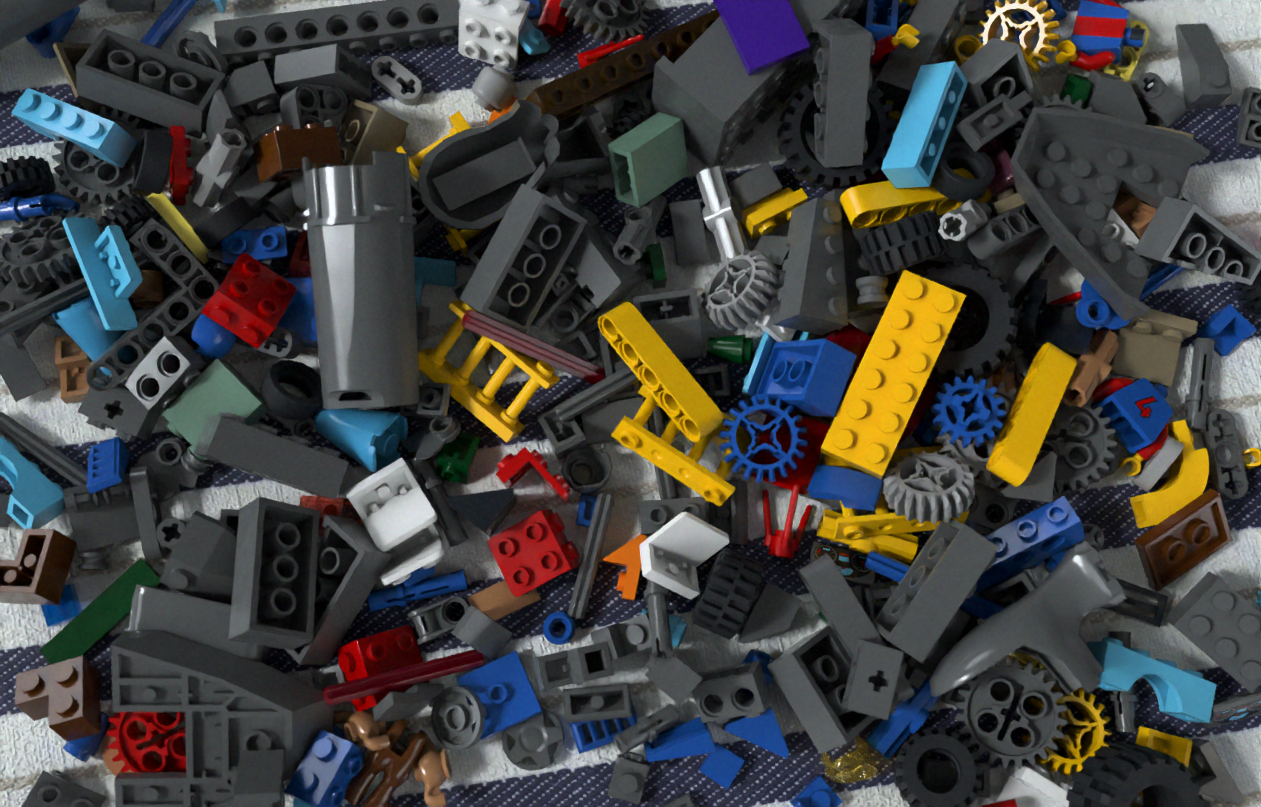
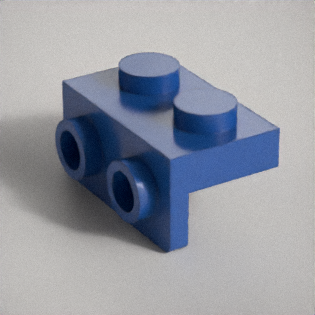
(261, 244)
(325, 771)

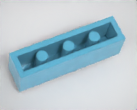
(924, 125)

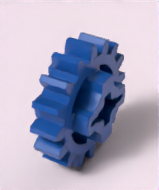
(979, 415)

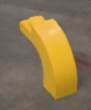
(1183, 485)

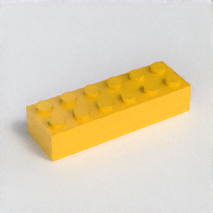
(892, 374)

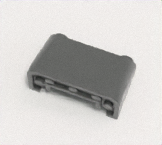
(190, 619)

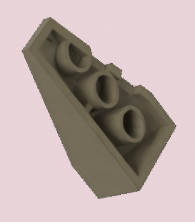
(367, 130)

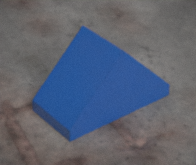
(760, 731)

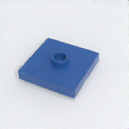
(504, 692)

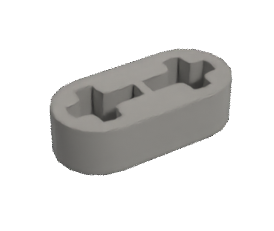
(401, 75)
(1158, 464)

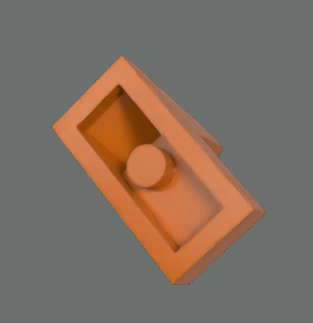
(628, 556)

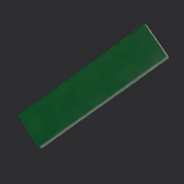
(100, 615)

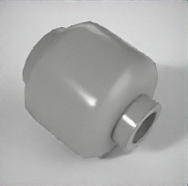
(494, 88)

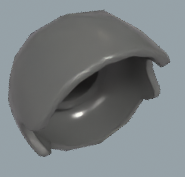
(587, 469)

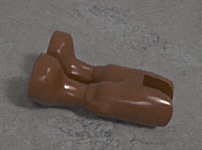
(394, 761)

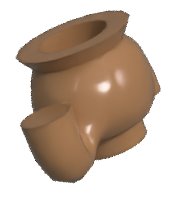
(363, 729)
(432, 770)

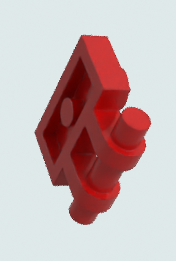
(180, 174)

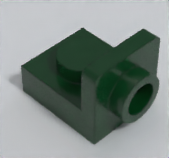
(1077, 87)
(654, 267)
(457, 458)

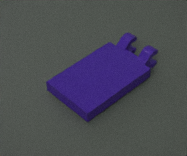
(763, 31)

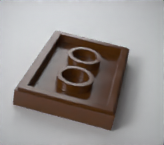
(1183, 540)

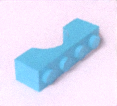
(87, 130)
(33, 496)
(1178, 691)

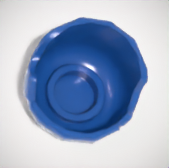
(212, 338)

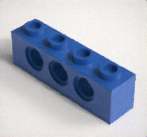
(1032, 540)

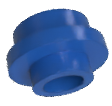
(548, 628)

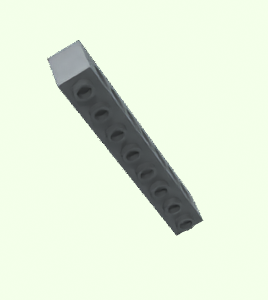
(326, 22)

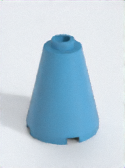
(87, 330)
(364, 434)

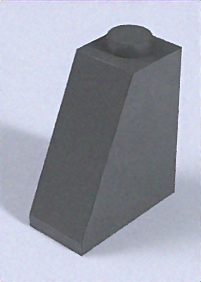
(324, 66)

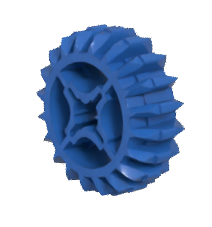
(781, 417)

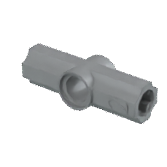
(218, 167)
(721, 212)
(964, 220)

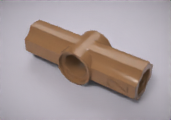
(1091, 368)

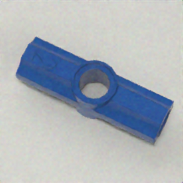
(906, 720)

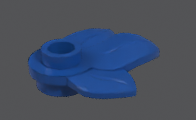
(1103, 313)

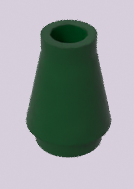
(731, 348)

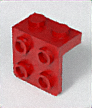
(250, 300)
(513, 468)
(802, 475)
(534, 552)
(377, 655)

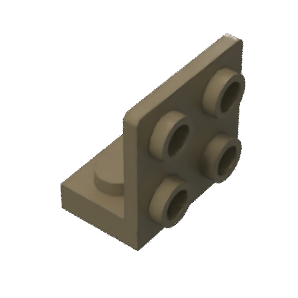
(1151, 346)

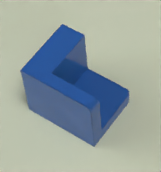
(1227, 329)

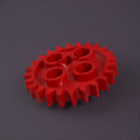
(141, 759)

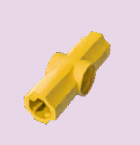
(897, 546)

